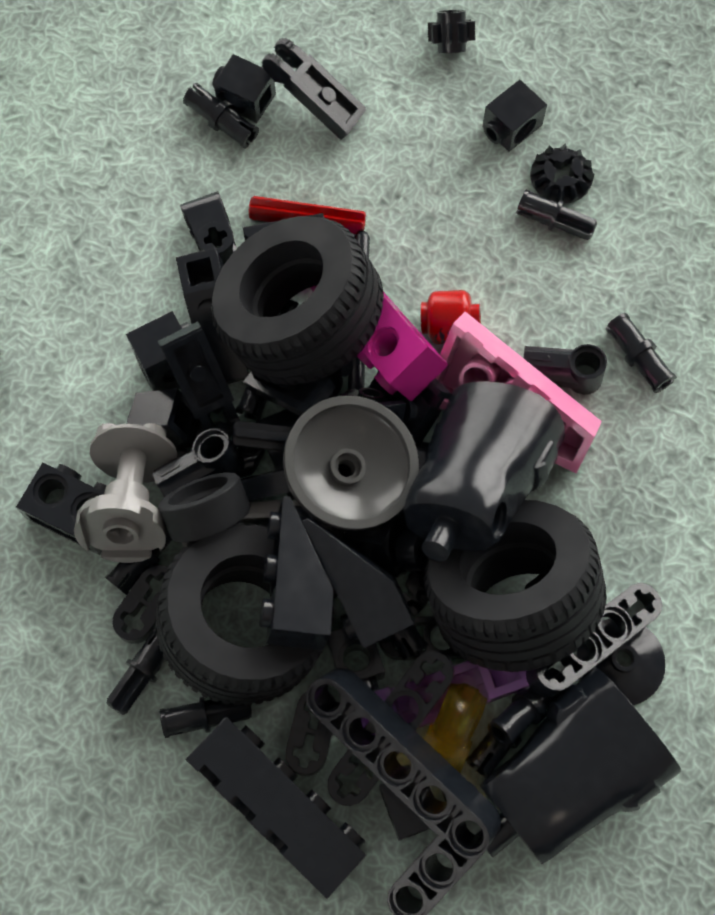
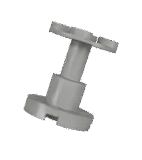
(123, 518)

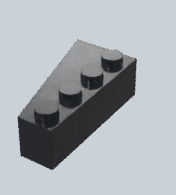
(277, 806)

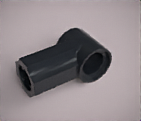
(561, 365)
(209, 455)

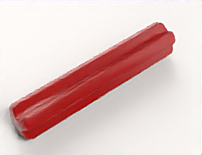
(276, 210)

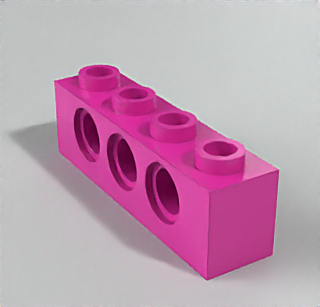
(400, 354)

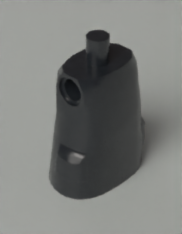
(481, 466)
(577, 769)

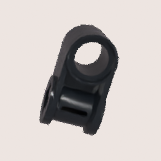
(210, 224)

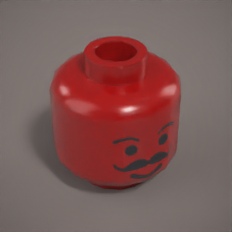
(443, 310)

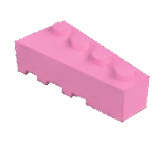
(479, 355)

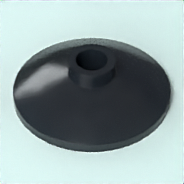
(646, 668)

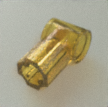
(456, 723)

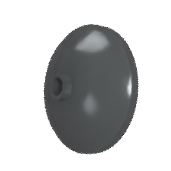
(367, 441)

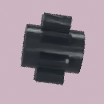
(451, 31)

